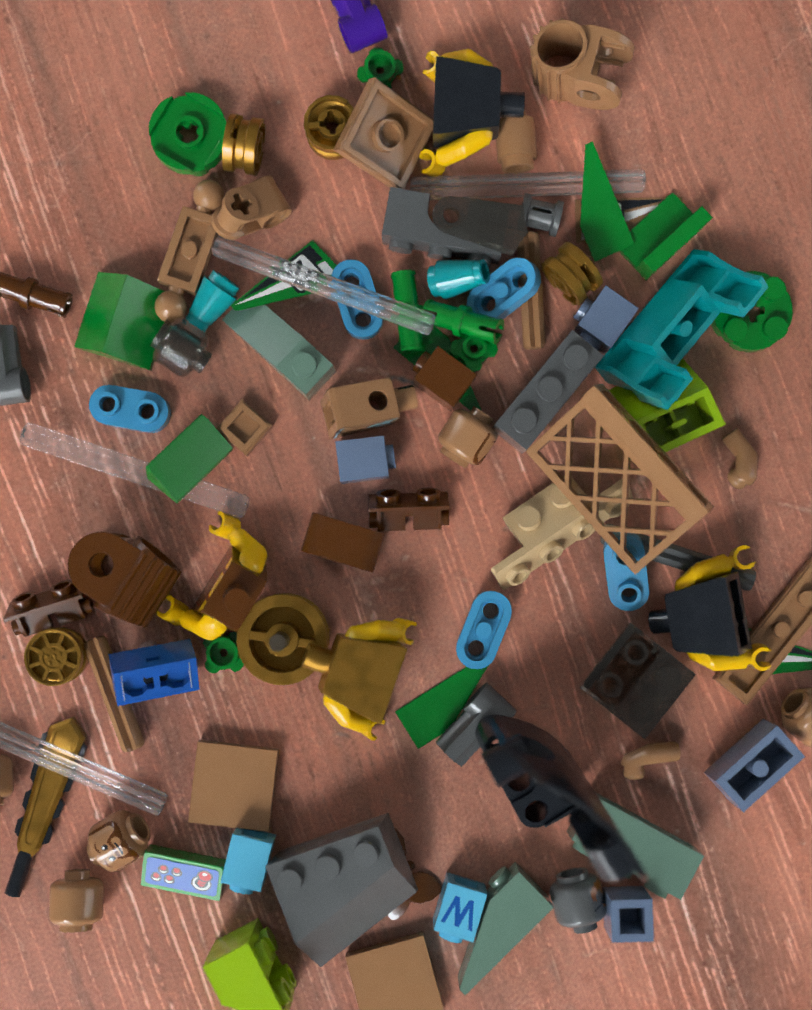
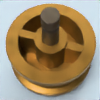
(277, 636)

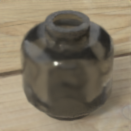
(181, 347)

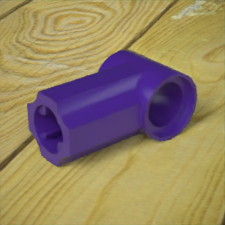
(359, 23)

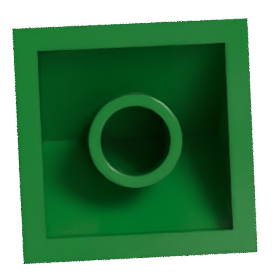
(121, 320)

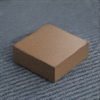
(244, 427)

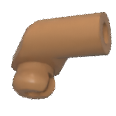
(746, 459)
(646, 755)

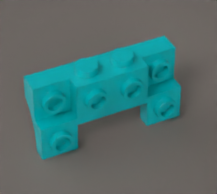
(672, 322)

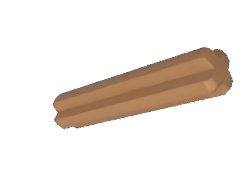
(532, 310)
(122, 716)

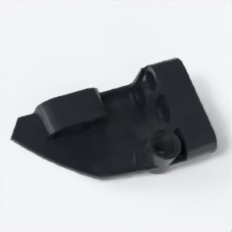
(540, 769)

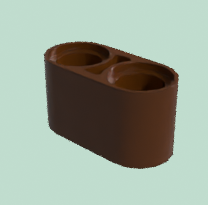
(342, 542)

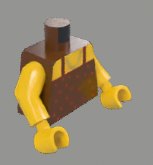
(230, 589)

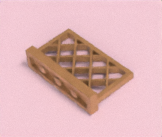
(647, 457)

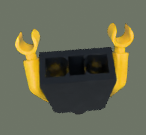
(466, 107)
(710, 616)

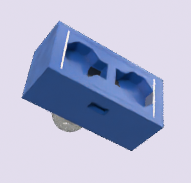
(154, 671)

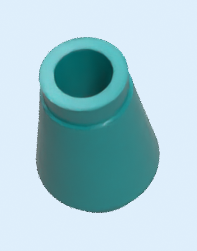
(455, 277)
(212, 300)

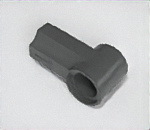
(14, 379)
(459, 738)

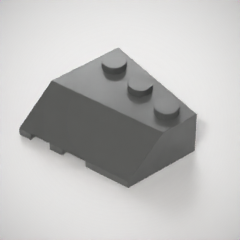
(341, 885)

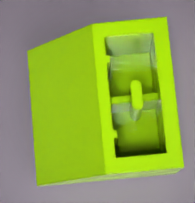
(684, 421)
(248, 971)

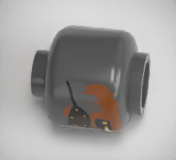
(578, 900)

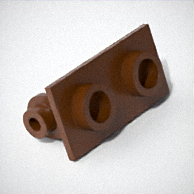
(390, 507)
(31, 610)

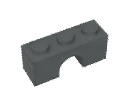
(410, 228)
(547, 392)

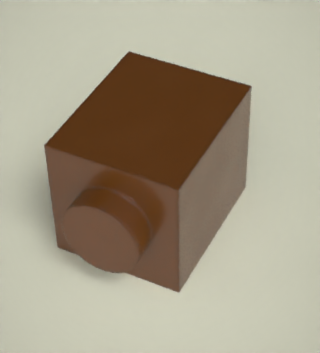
(442, 377)

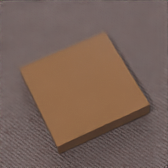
(385, 135)
(233, 785)
(395, 975)

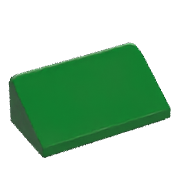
(188, 459)

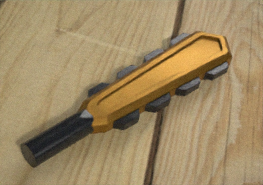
(43, 802)

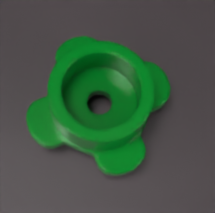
(380, 59)
(471, 359)
(216, 661)

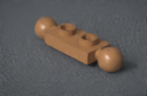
(188, 251)

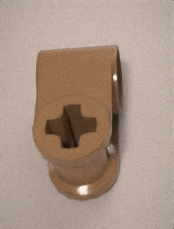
(250, 209)

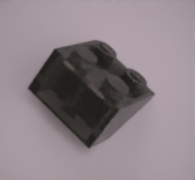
(637, 680)

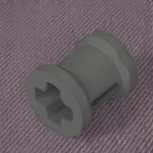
(542, 214)

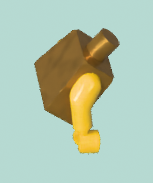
(360, 671)

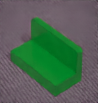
(663, 235)

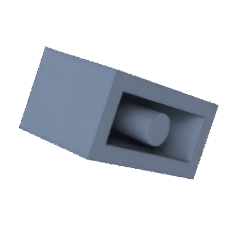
(754, 764)

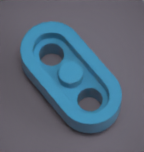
(357, 269)
(505, 289)
(128, 409)
(621, 577)
(484, 629)

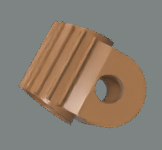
(579, 79)

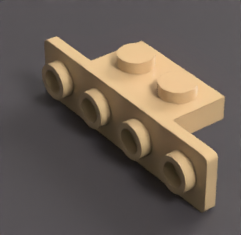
(546, 528)

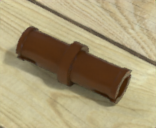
(32, 294)

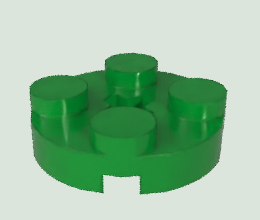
(183, 112)
(768, 327)

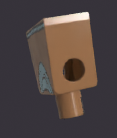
(349, 411)

